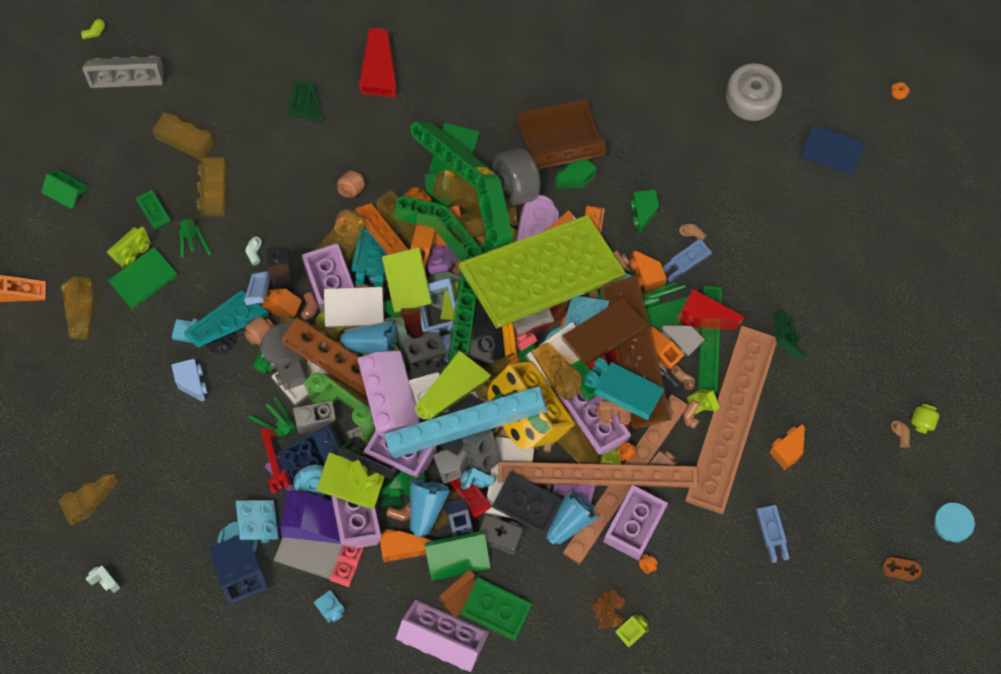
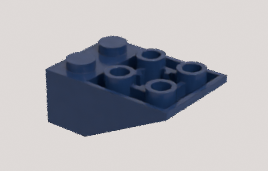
(310, 451)
(238, 569)

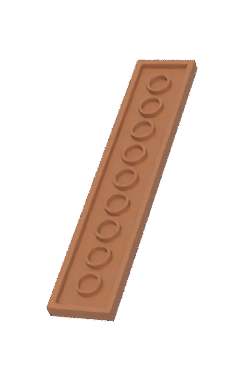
(733, 419)

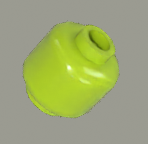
(925, 418)

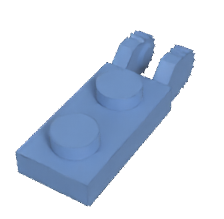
(687, 259)
(772, 531)

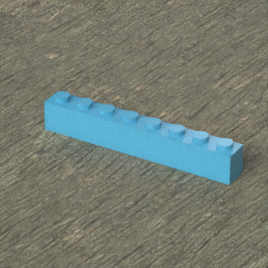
(466, 422)

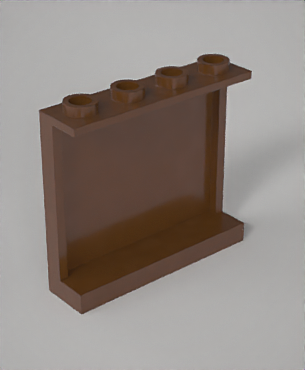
(561, 134)

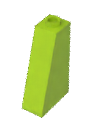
(454, 384)

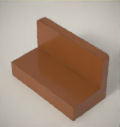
(457, 593)

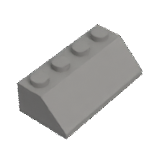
(124, 71)

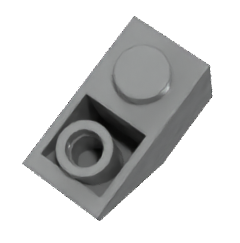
(684, 337)
(314, 416)
(450, 466)

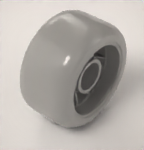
(753, 91)

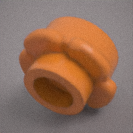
(897, 93)
(626, 452)
(648, 563)

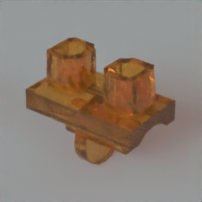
(606, 609)

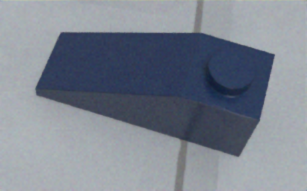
(458, 518)

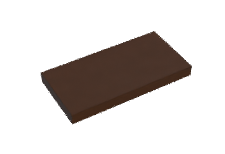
(604, 331)

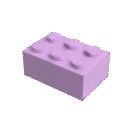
(635, 522)

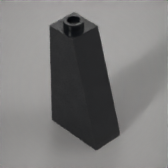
(280, 268)

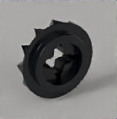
(221, 348)

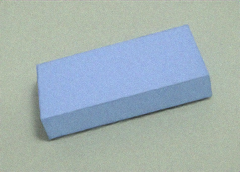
(257, 288)

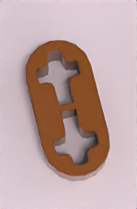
(901, 573)

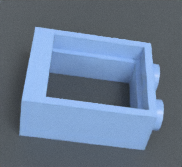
(437, 287)

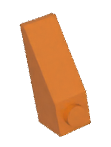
(21, 289)
(401, 545)

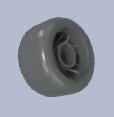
(517, 175)

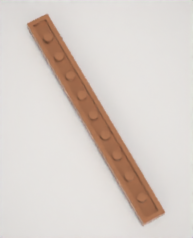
(601, 474)
(615, 495)

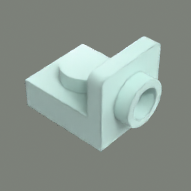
(106, 581)

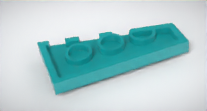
(224, 320)

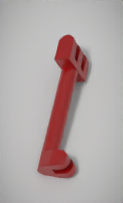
(279, 479)

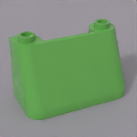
(325, 387)

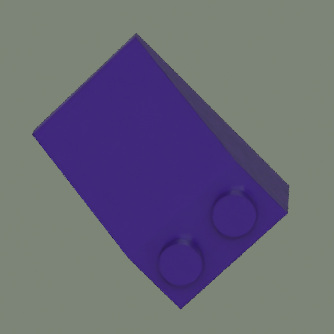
(309, 518)

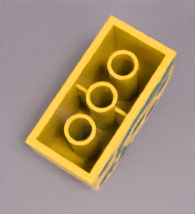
(537, 429)

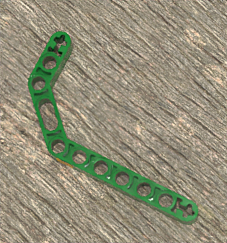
(477, 175)
(443, 220)

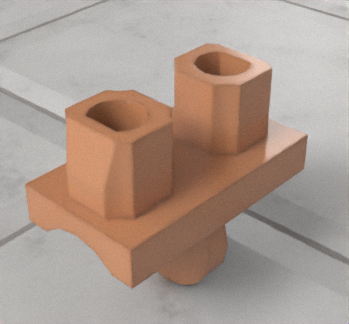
(607, 410)

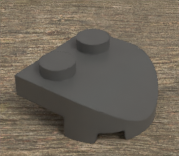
(274, 350)

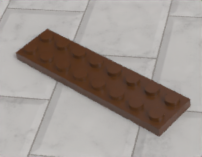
(639, 351)

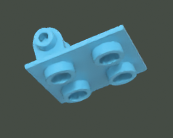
(583, 308)
(256, 520)

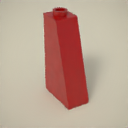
(377, 69)

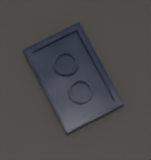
(833, 150)

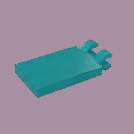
(369, 259)
(624, 388)

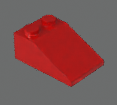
(706, 313)

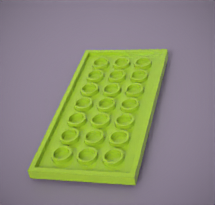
(541, 271)

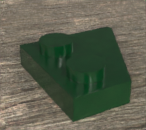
(304, 102)
(786, 335)

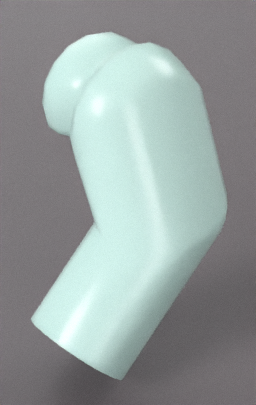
(252, 250)

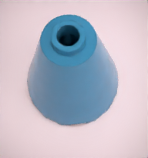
(370, 338)
(425, 505)
(572, 516)

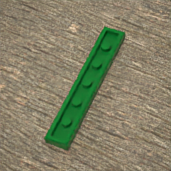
(709, 348)

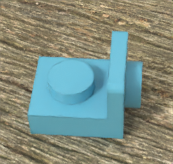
(180, 328)
(479, 479)
(329, 607)

